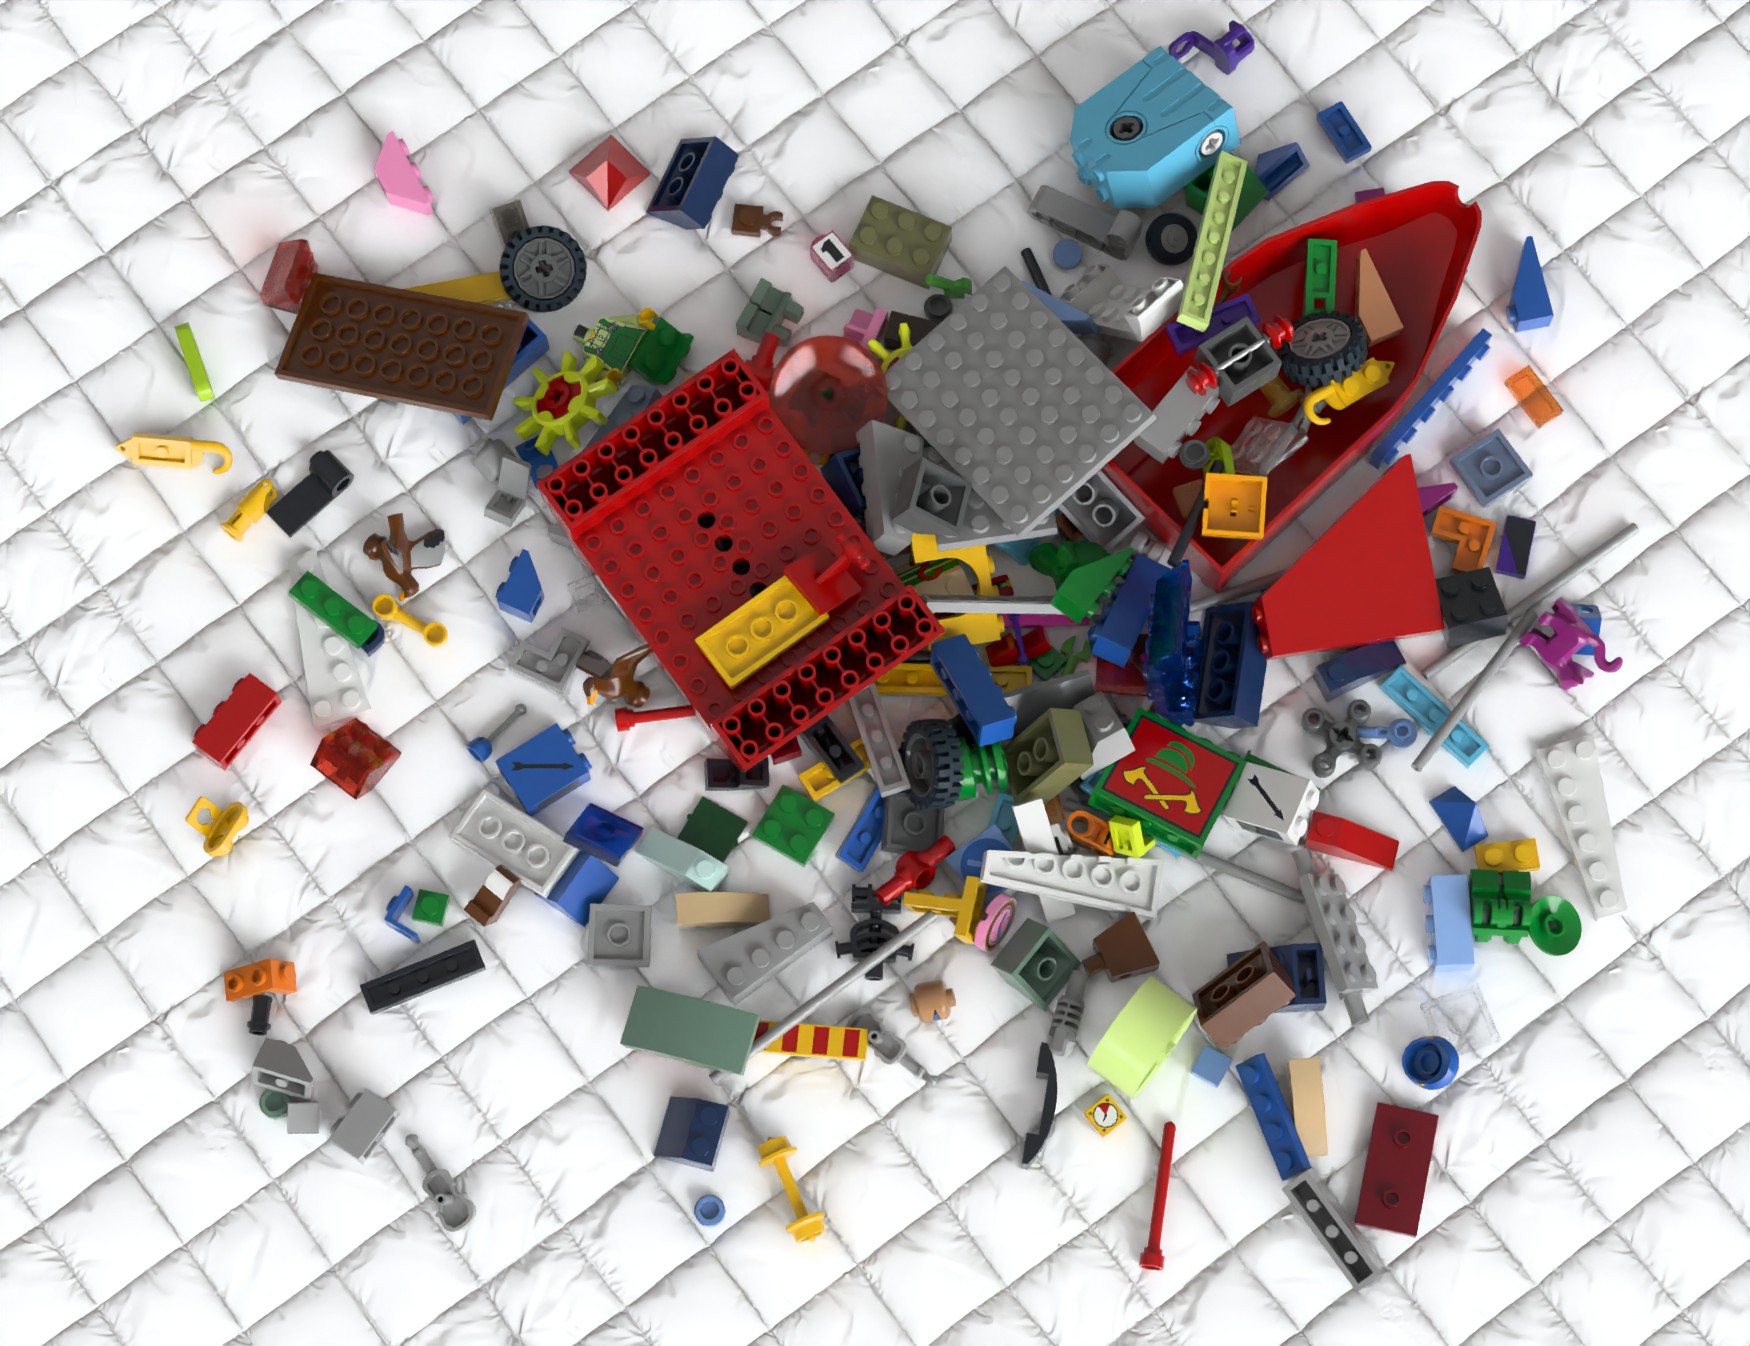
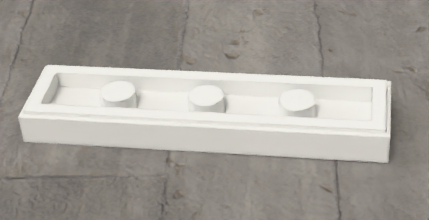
(1038, 838)

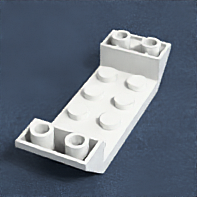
(1123, 308)

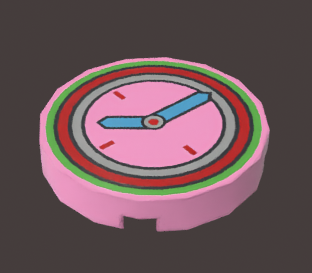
(997, 924)

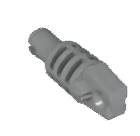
(1068, 1013)

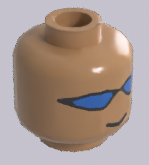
(932, 1001)

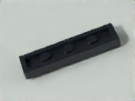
(423, 977)

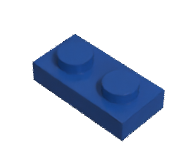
(1343, 132)

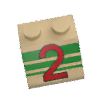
(935, 577)

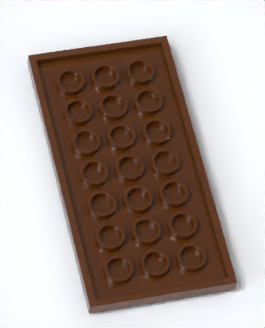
(402, 346)

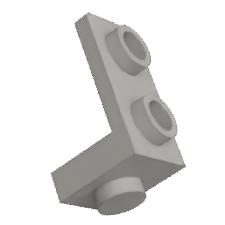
(511, 491)

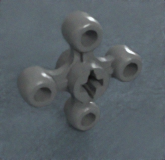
(1331, 732)

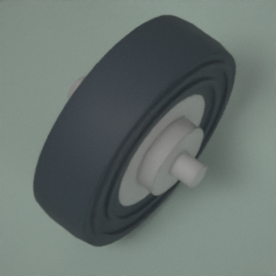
(1171, 239)

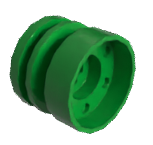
(982, 766)

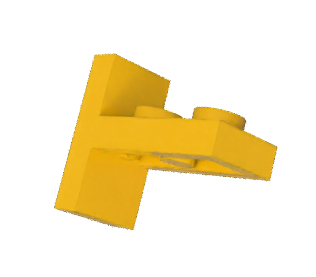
(965, 908)

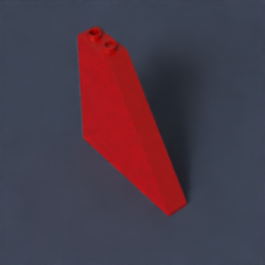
(1359, 580)

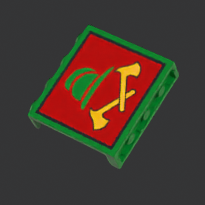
(1169, 783)

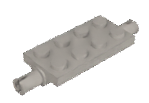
(1337, 934)

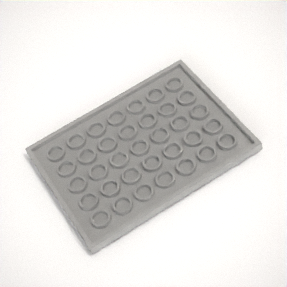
(1015, 402)

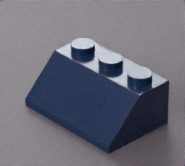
(693, 182)

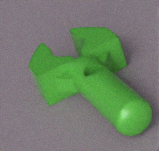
(952, 289)
(1072, 661)

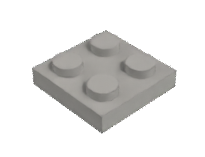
(619, 935)

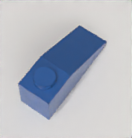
(1529, 300)

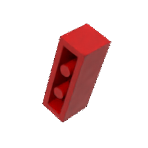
(236, 721)

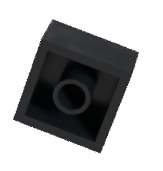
(1471, 607)

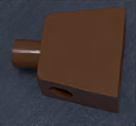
(1122, 951)

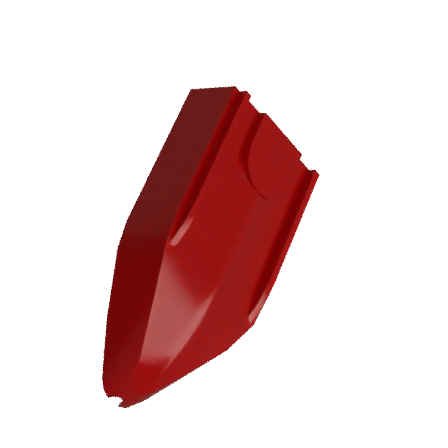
(1421, 253)

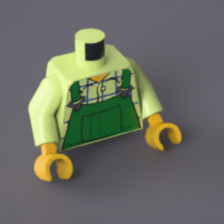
(614, 342)

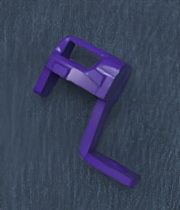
(1221, 50)

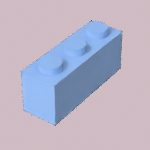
(1449, 923)

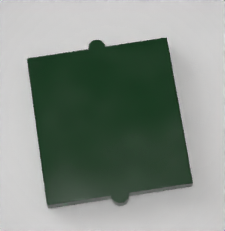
(713, 829)

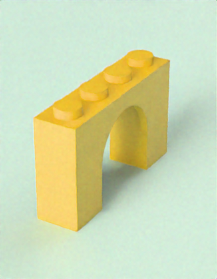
(976, 626)

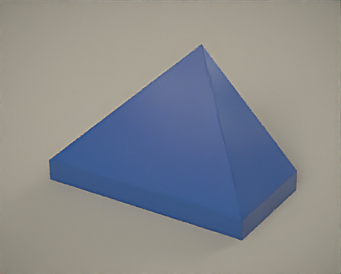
(1280, 167)
(1460, 817)

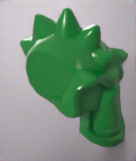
(1062, 561)

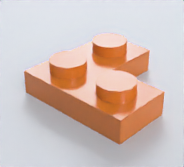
(1469, 532)

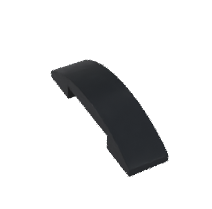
(1045, 1070)

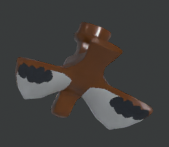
(402, 556)
(616, 678)

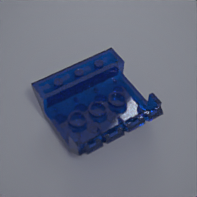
(1173, 648)

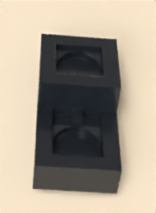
(726, 776)

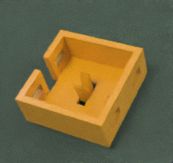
(1249, 506)

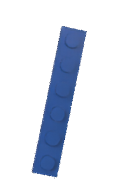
(1424, 408)

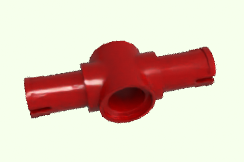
(761, 363)
(915, 870)

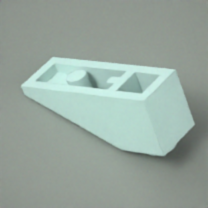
(683, 861)

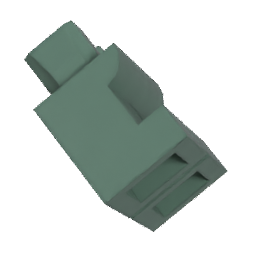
(767, 312)

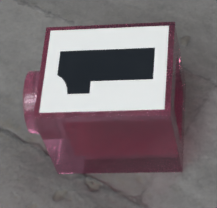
(831, 256)

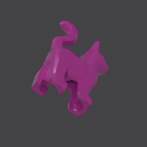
(1569, 637)

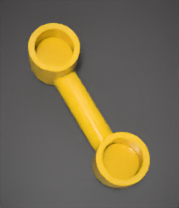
(388, 609)

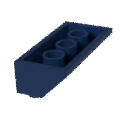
(1230, 668)

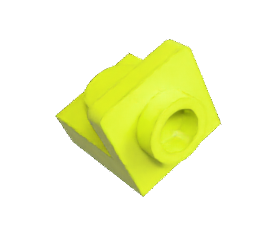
(1128, 837)

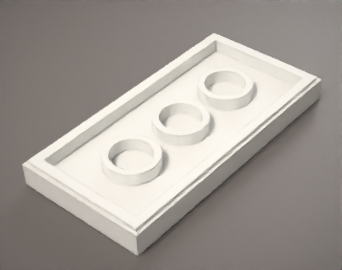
(516, 840)

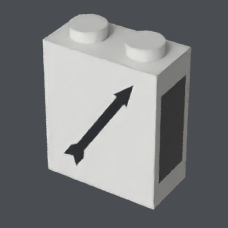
(1272, 803)

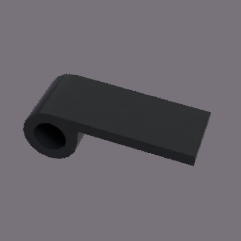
(324, 483)

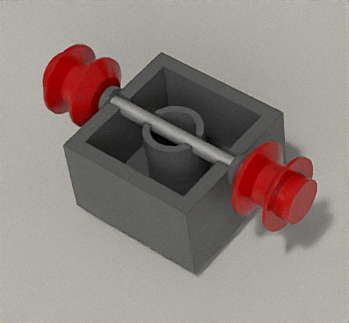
(1239, 359)

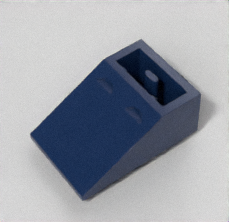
(1306, 971)

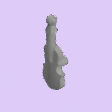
(889, 1046)
(454, 1209)

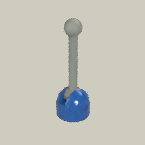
(482, 747)

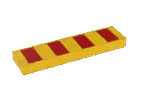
(818, 1041)

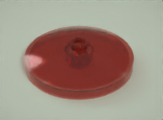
(823, 363)

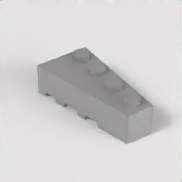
(883, 458)

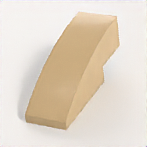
(721, 909)
(1308, 1104)

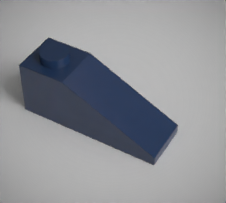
(1356, 668)

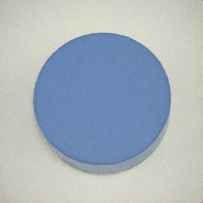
(1067, 254)
(709, 1211)

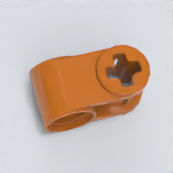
(1095, 835)

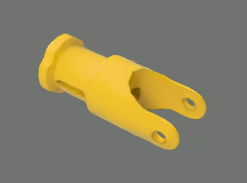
(249, 510)

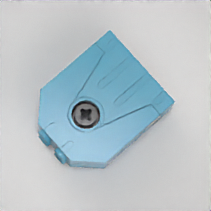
(1150, 133)

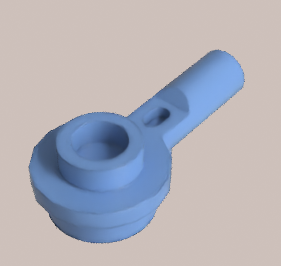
(1400, 732)

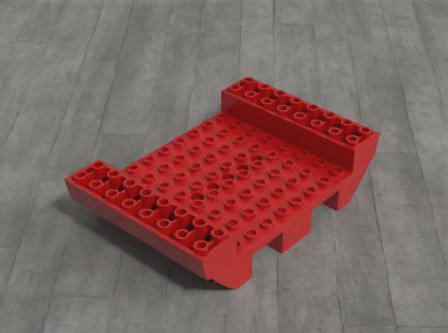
(634, 523)

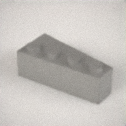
(762, 951)

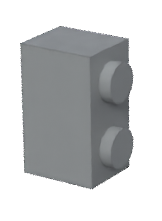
(363, 1125)

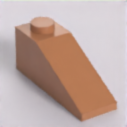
(1373, 304)

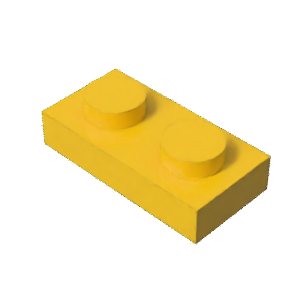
(1508, 856)

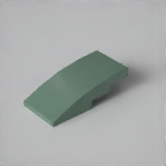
(690, 1030)

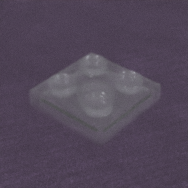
(1261, 445)

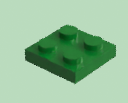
(793, 825)

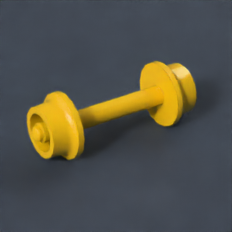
(776, 1152)

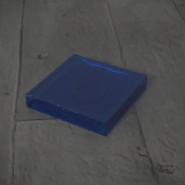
(603, 834)

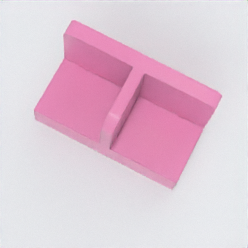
(866, 326)

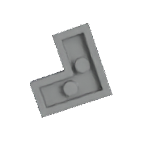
(550, 668)

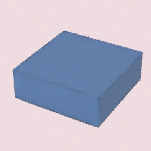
(1211, 1066)

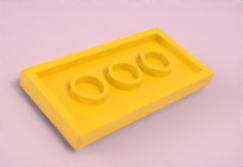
(759, 632)

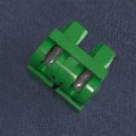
(1501, 907)

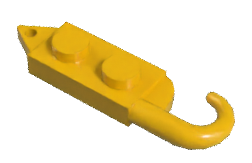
(1340, 395)
(172, 451)

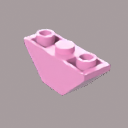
(400, 177)

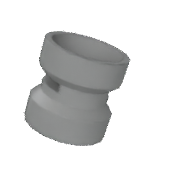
(1147, 547)

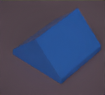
(583, 884)

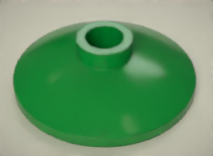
(1564, 925)

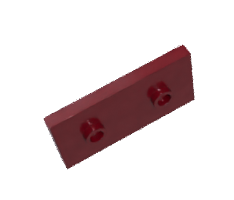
(1396, 1170)

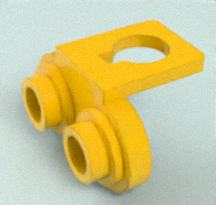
(222, 828)

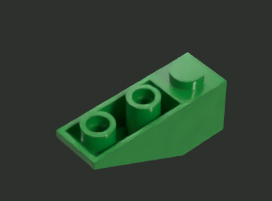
(1085, 585)

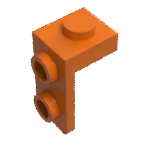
(260, 977)

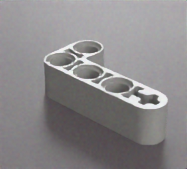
(1086, 223)

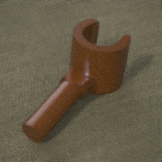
(1228, 288)

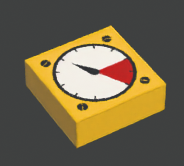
(1105, 1116)

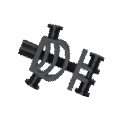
(875, 936)

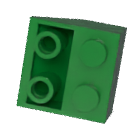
(1251, 193)

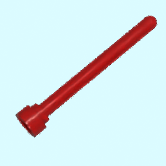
(628, 718)
(1152, 1256)

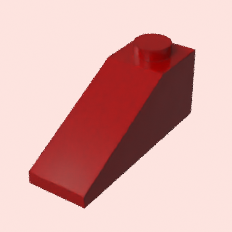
(1350, 841)

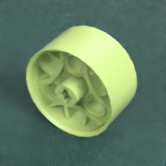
(1142, 1037)

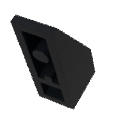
(832, 749)

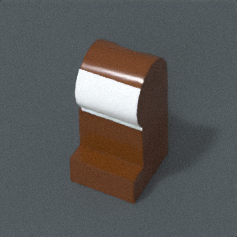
(493, 896)

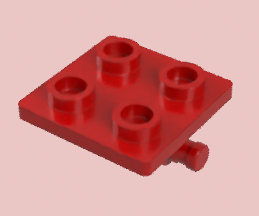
(824, 578)

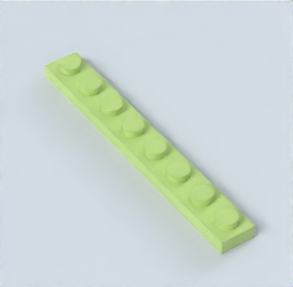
(1212, 242)

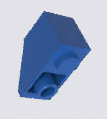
(522, 591)

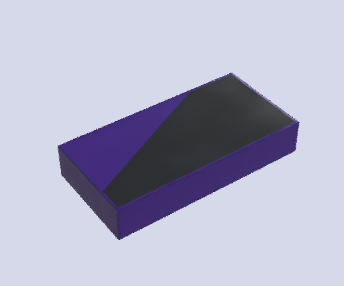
(1515, 547)

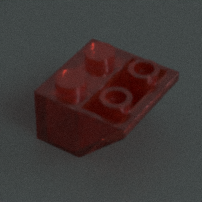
(289, 276)
(354, 758)

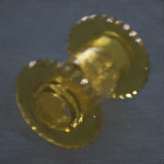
(1280, 396)

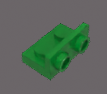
(660, 353)

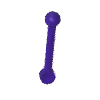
(1023, 658)

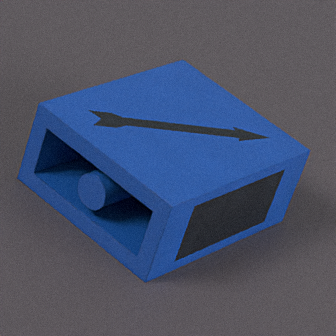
(544, 769)

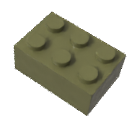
(900, 241)
(1048, 755)

